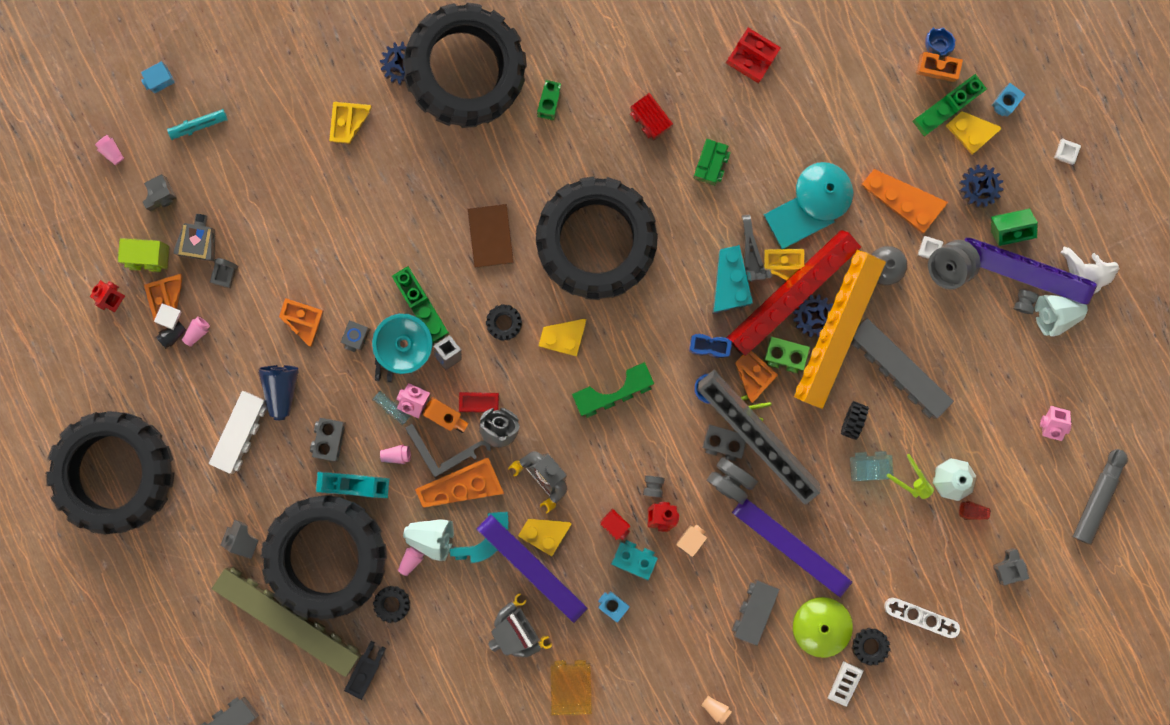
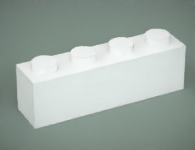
(238, 432)

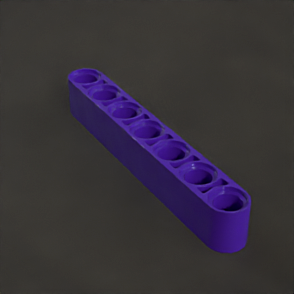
(1034, 272)
(792, 547)
(532, 568)

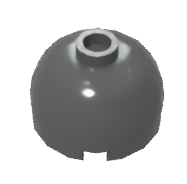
(894, 267)
(499, 427)

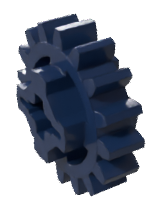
(393, 65)
(988, 189)
(806, 310)

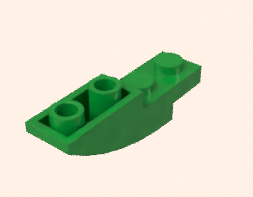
(949, 105)
(420, 303)

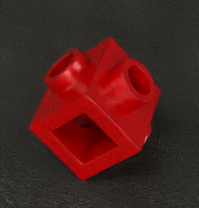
(107, 296)
(662, 516)

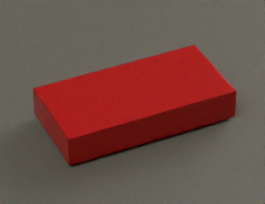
(478, 402)

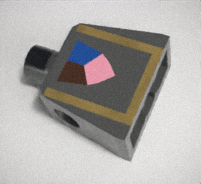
(196, 240)

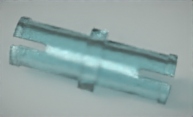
(391, 407)

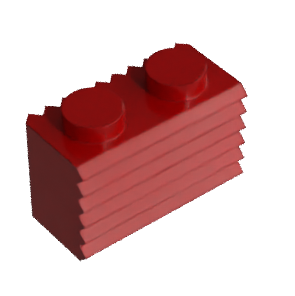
(651, 117)
(615, 525)

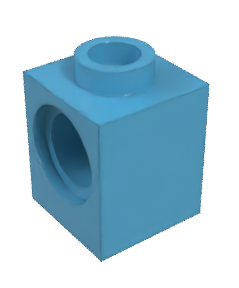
(157, 77)
(1013, 94)
(617, 614)

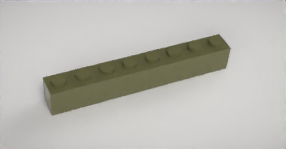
(281, 619)

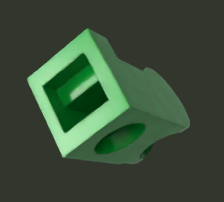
(549, 100)

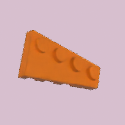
(907, 201)
(465, 484)

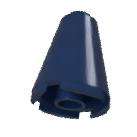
(278, 389)

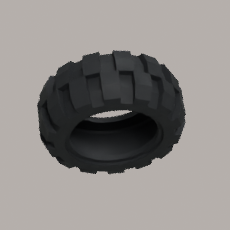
(495, 33)
(603, 192)
(65, 472)
(280, 573)

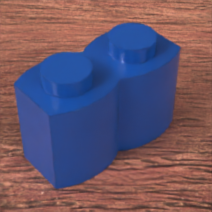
(716, 347)

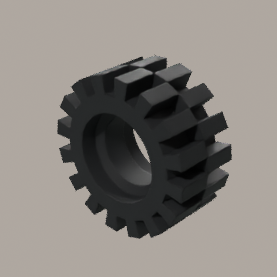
(497, 312)
(854, 420)
(404, 604)
(880, 655)

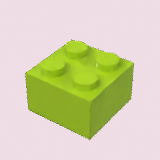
(143, 253)

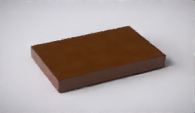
(490, 235)

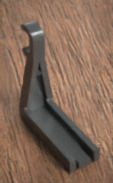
(752, 260)
(411, 431)

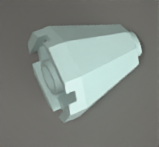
(1058, 314)
(948, 482)
(430, 537)

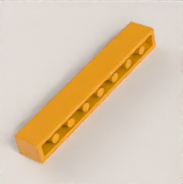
(839, 329)

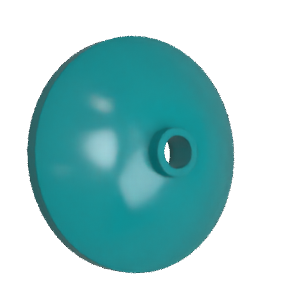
(817, 199)
(388, 348)

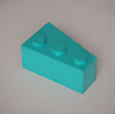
(731, 281)

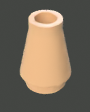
(716, 709)

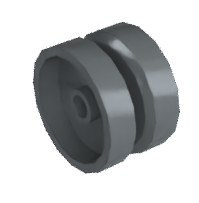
(954, 264)
(731, 481)

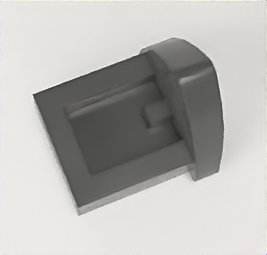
(223, 272)

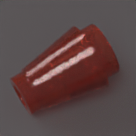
(973, 511)

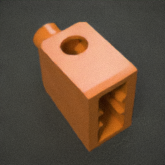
(436, 410)

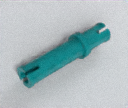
(189, 127)

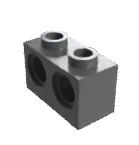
(726, 437)
(333, 440)

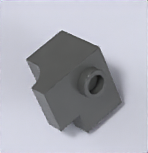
(159, 193)
(238, 540)
(1011, 568)

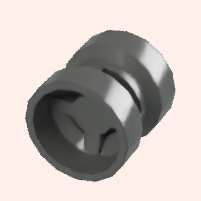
(1025, 302)
(653, 486)

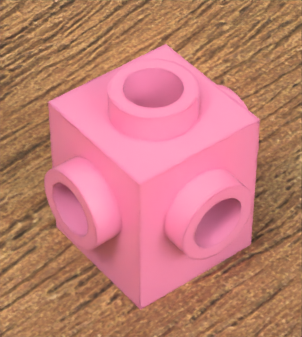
(412, 400)
(1056, 423)

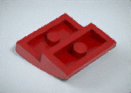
(753, 55)

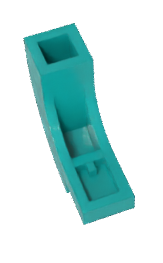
(352, 484)
(485, 548)

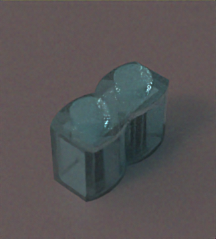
(871, 467)

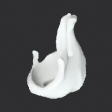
(1100, 273)

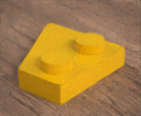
(347, 120)
(972, 131)
(783, 261)
(563, 337)
(544, 534)

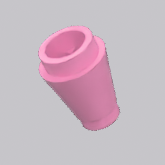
(109, 149)
(195, 331)
(398, 454)
(410, 560)

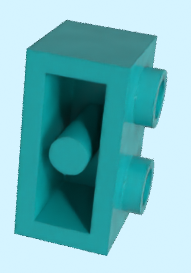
(634, 560)

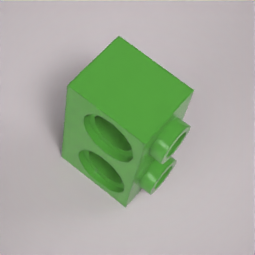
(787, 349)

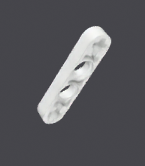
(923, 614)

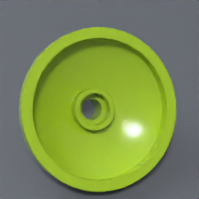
(812, 617)

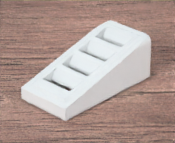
(838, 681)

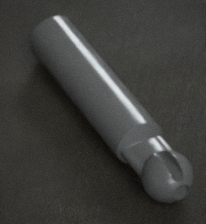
(1100, 497)

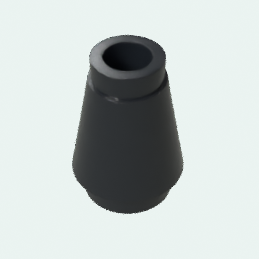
(168, 337)

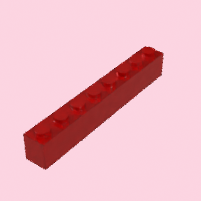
(793, 292)

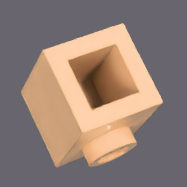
(692, 540)

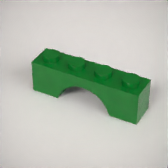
(637, 379)

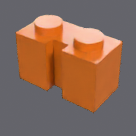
(930, 66)

